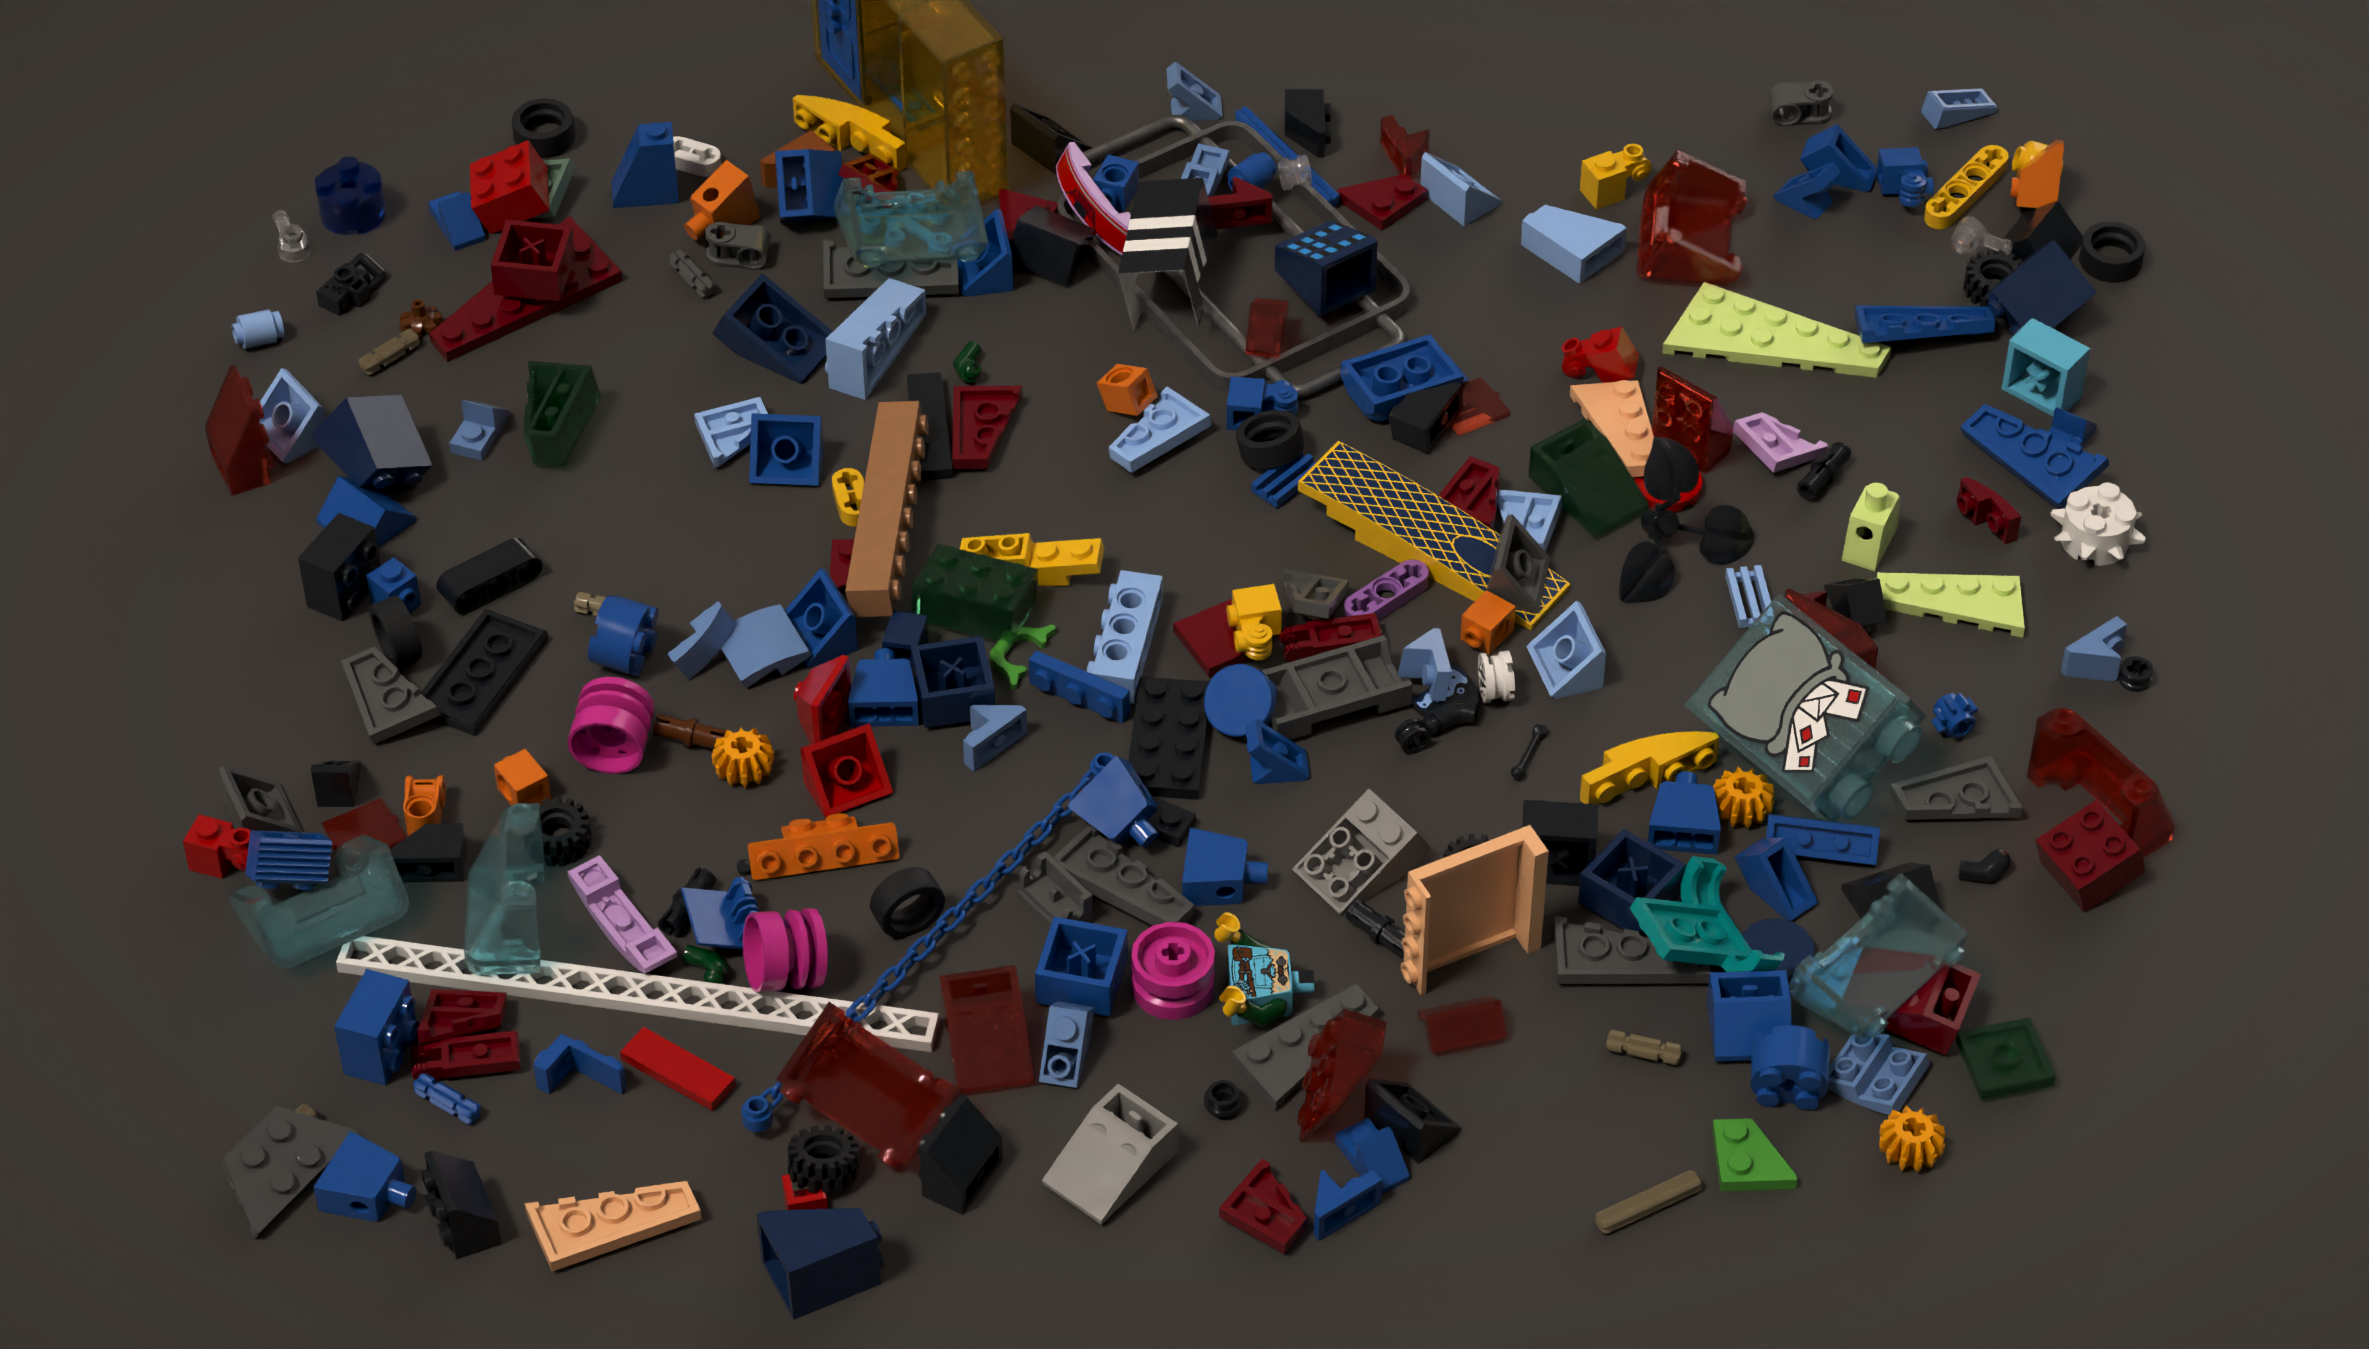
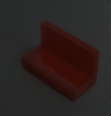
(1463, 1023)

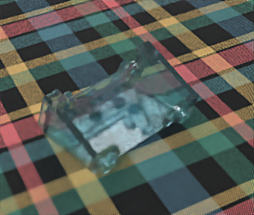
(912, 224)
(500, 902)
(330, 915)
(1879, 961)

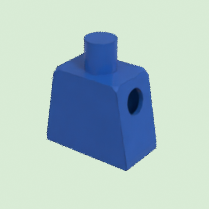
(883, 692)
(1118, 804)
(1685, 817)
(1218, 869)
(362, 1181)

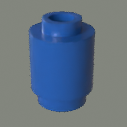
(1255, 169)

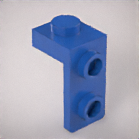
(568, 1054)

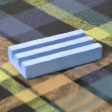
(1746, 577)

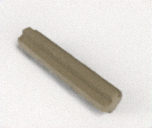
(1648, 1201)

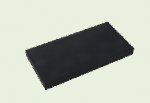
(483, 670)

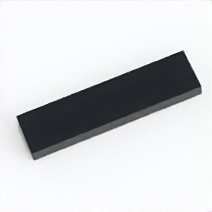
(929, 391)

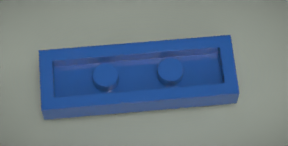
(1079, 687)
(1826, 838)

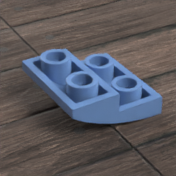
(763, 643)
(1876, 1073)

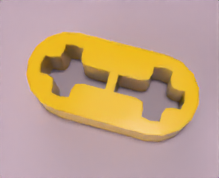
(845, 497)

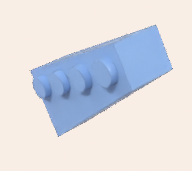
(873, 337)

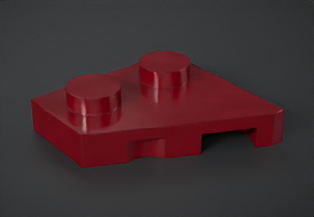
(871, 172)
(1383, 199)
(1475, 490)
(460, 1013)

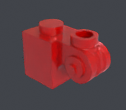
(1606, 351)
(215, 845)

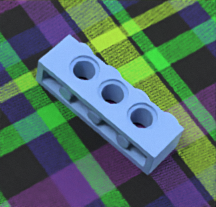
(1127, 629)

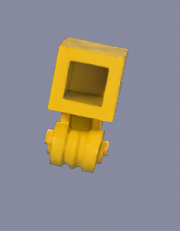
(1606, 174)
(1256, 618)

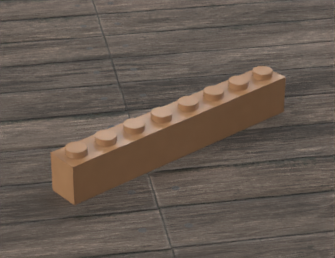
(886, 509)

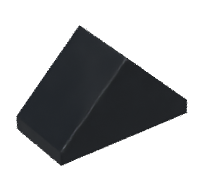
(335, 782)

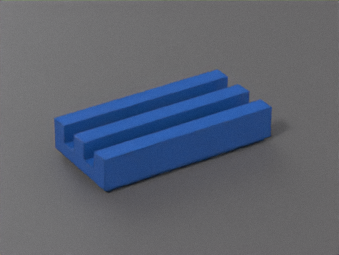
(1282, 476)

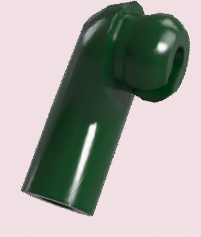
(965, 363)
(709, 960)

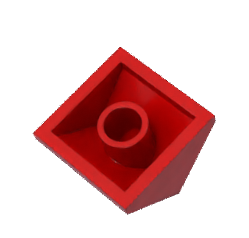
(845, 770)

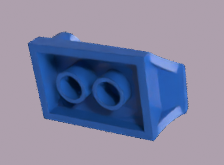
(1387, 375)

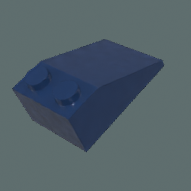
(774, 331)

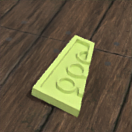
(1954, 597)

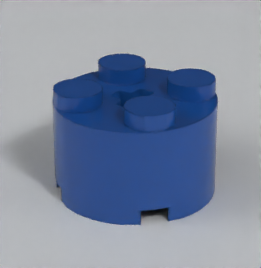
(623, 635)
(1790, 1067)

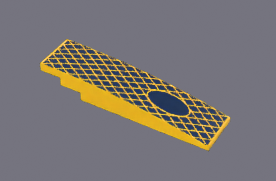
(1413, 524)

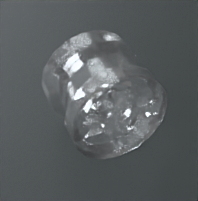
(1294, 172)

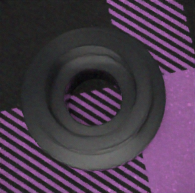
(1223, 1091)

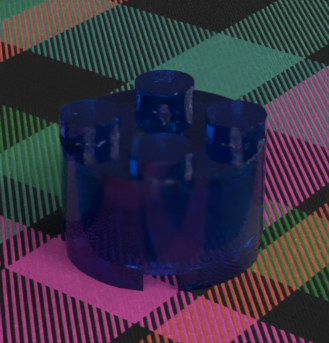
(350, 197)

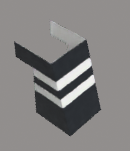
(1168, 232)

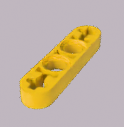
(1960, 183)

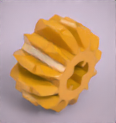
(743, 757)
(1743, 797)
(1912, 1138)

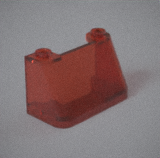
(1689, 223)
(2074, 752)
(866, 1086)

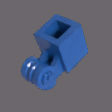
(1905, 174)
(1255, 396)

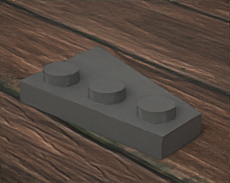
(385, 696)

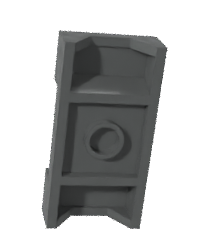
(1336, 685)

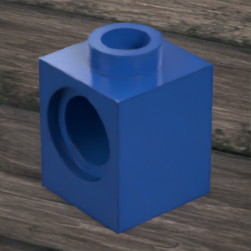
(1118, 180)

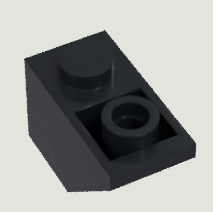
(1306, 119)

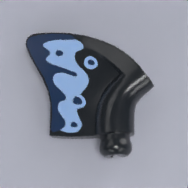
(1459, 707)

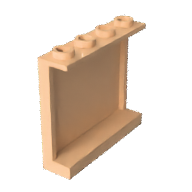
(1474, 903)

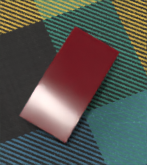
(1986, 505)

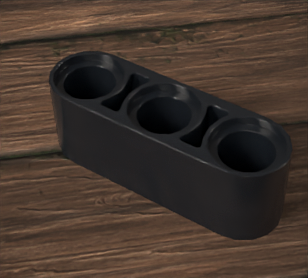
(489, 575)

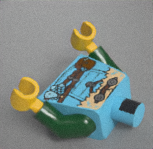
(1258, 977)

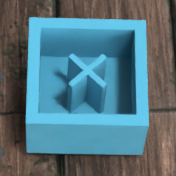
(2045, 367)

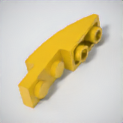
(847, 125)
(1053, 559)
(1648, 758)

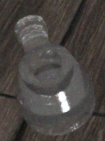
(1972, 234)
(292, 242)

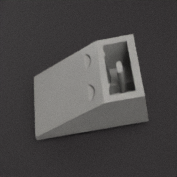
(1361, 854)
(1112, 1154)

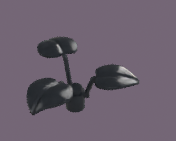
(1726, 536)

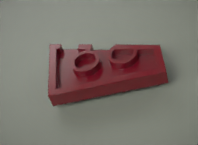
(980, 422)

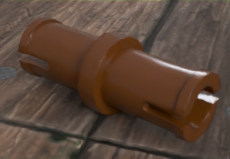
(688, 732)

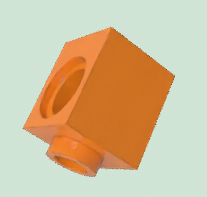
(1127, 389)
(1487, 622)
(522, 779)

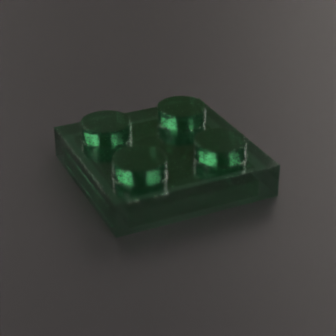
(2005, 1058)

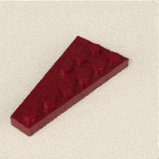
(494, 316)

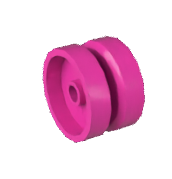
(1173, 970)

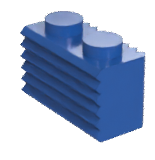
(288, 859)

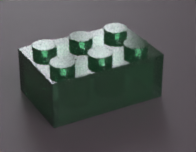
(975, 593)

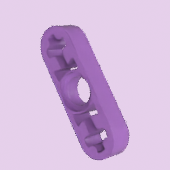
(1393, 581)

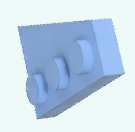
(1159, 431)

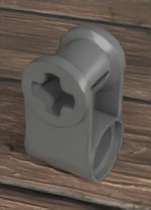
(1798, 102)
(740, 246)

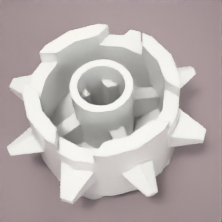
(2098, 524)

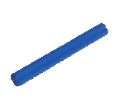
(1248, 117)

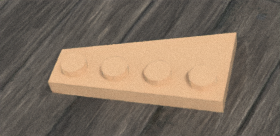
(1620, 416)
(595, 1226)

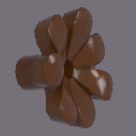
(420, 318)

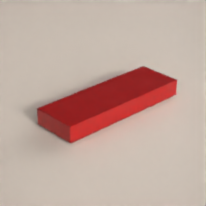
(678, 1068)

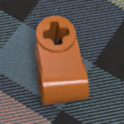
(423, 802)

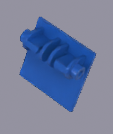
(720, 915)

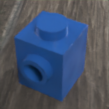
(392, 580)

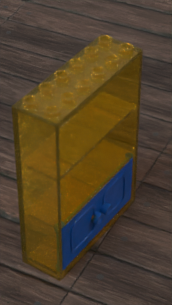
(942, 69)

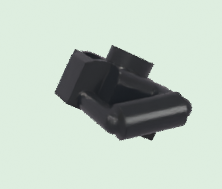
(350, 284)

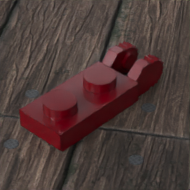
(1327, 635)
(467, 1055)

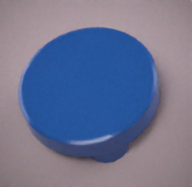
(1238, 697)

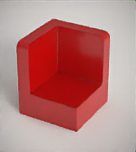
(802, 1198)

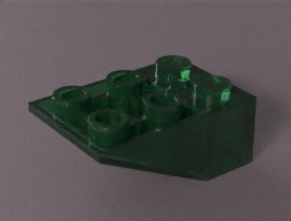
(1588, 477)

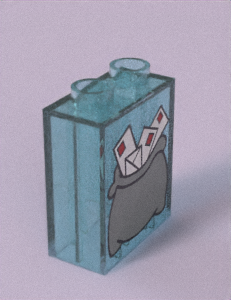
(1808, 712)

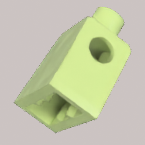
(1879, 512)

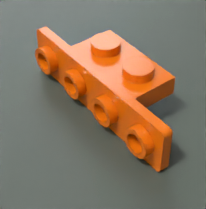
(822, 846)

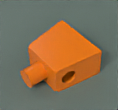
(723, 198)

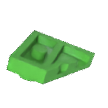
(1748, 1158)

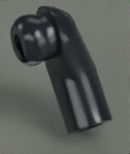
(1988, 869)

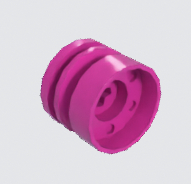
(611, 725)
(785, 950)

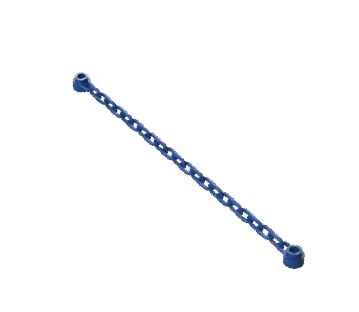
(757, 1111)

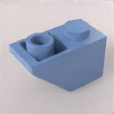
(1066, 1043)

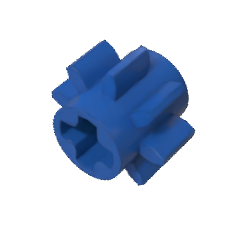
(1954, 715)

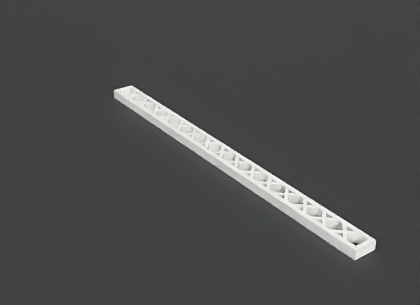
(634, 998)

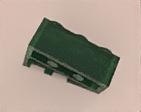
(557, 409)

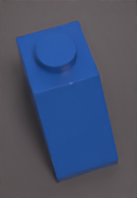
(1837, 147)
(1776, 876)

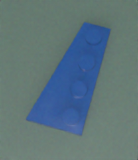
(1915, 322)
(2034, 455)

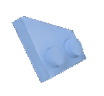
(727, 428)
(1534, 511)

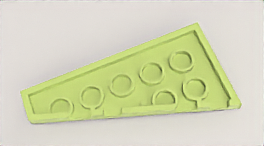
(1767, 335)

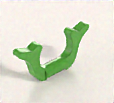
(1015, 672)

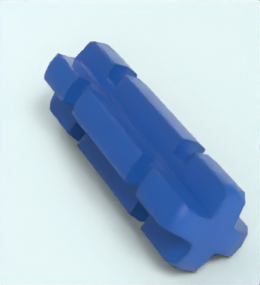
(447, 1098)

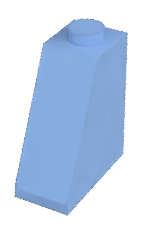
(1572, 241)

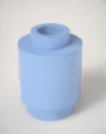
(258, 328)

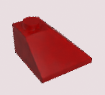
(824, 698)

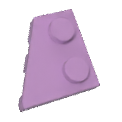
(1776, 443)

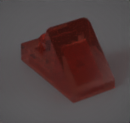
(1403, 149)
(1266, 327)

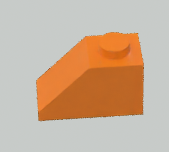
(2039, 178)

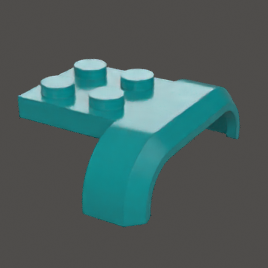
(1699, 926)

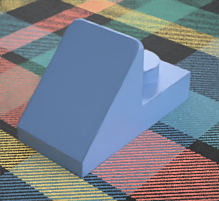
(1192, 96)
(478, 430)
(2096, 653)
(1428, 660)
(993, 732)

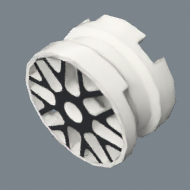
(1496, 676)

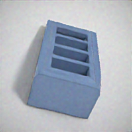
(1953, 107)

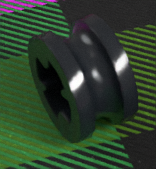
(2142, 667)
(1412, 736)

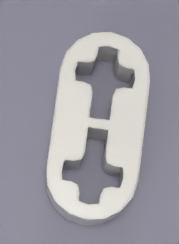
(696, 156)

